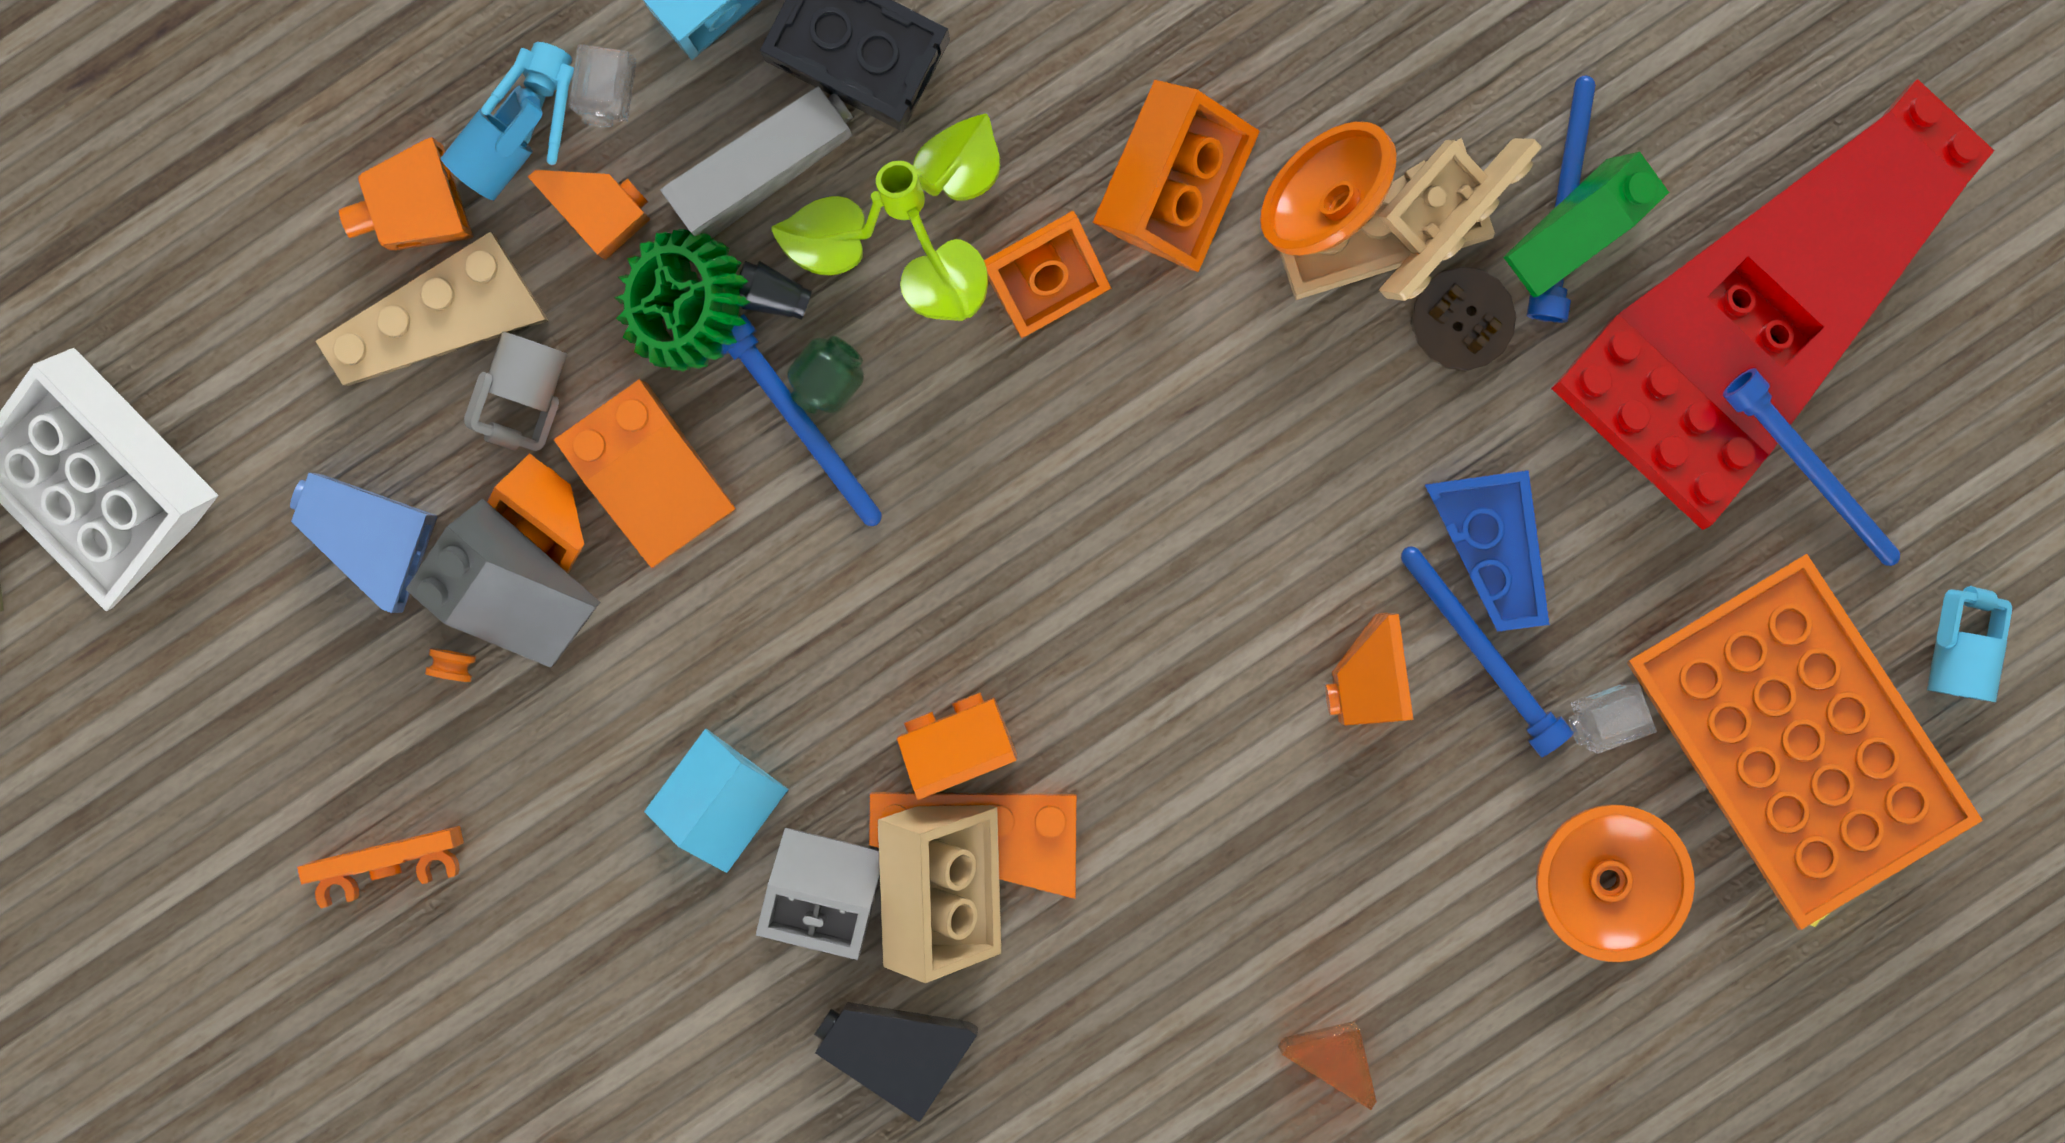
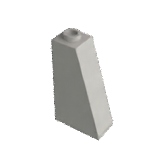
(758, 163)

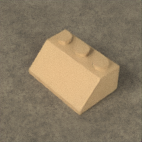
(939, 889)

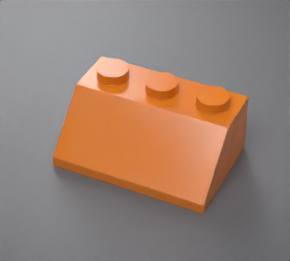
(1176, 174)

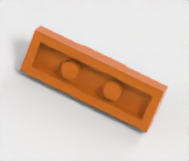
(382, 862)

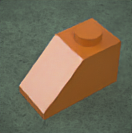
(595, 206)

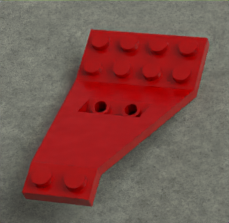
(1800, 269)

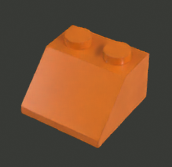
(955, 746)

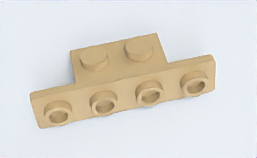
(1443, 205)

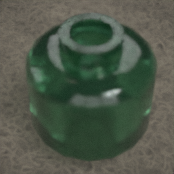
(825, 375)

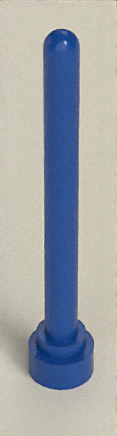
(1553, 304)
(1751, 395)
(800, 422)
(1544, 728)

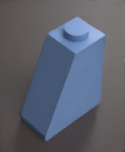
(364, 535)

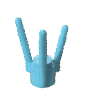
(545, 71)

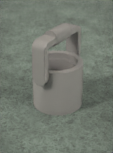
(524, 374)

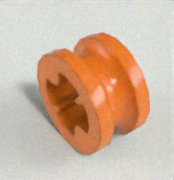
(450, 665)

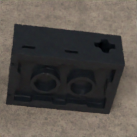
(861, 50)

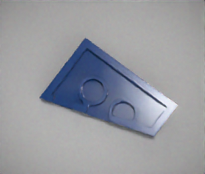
(1498, 543)

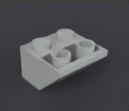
(820, 894)

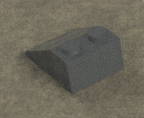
(501, 587)

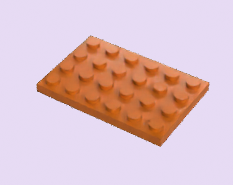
(1804, 742)

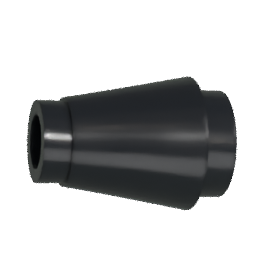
(773, 292)

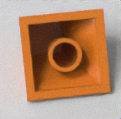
(541, 509)
(1372, 677)

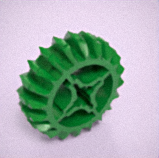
(694, 310)

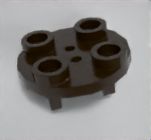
(1481, 335)

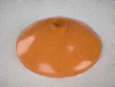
(1329, 189)
(1650, 887)

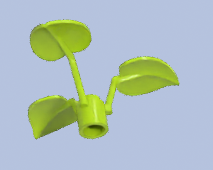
(945, 282)

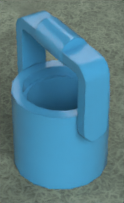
(494, 145)

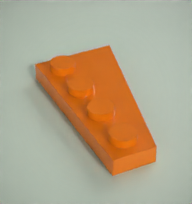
(1033, 833)

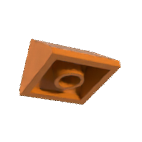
(1046, 274)

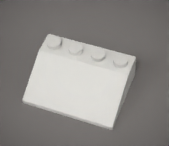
(93, 478)

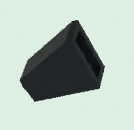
(895, 1052)

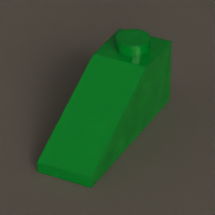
(1586, 221)

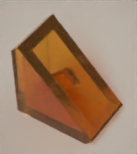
(1336, 1057)

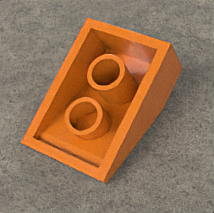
(645, 473)

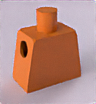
(409, 201)

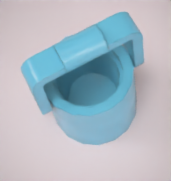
(1969, 662)

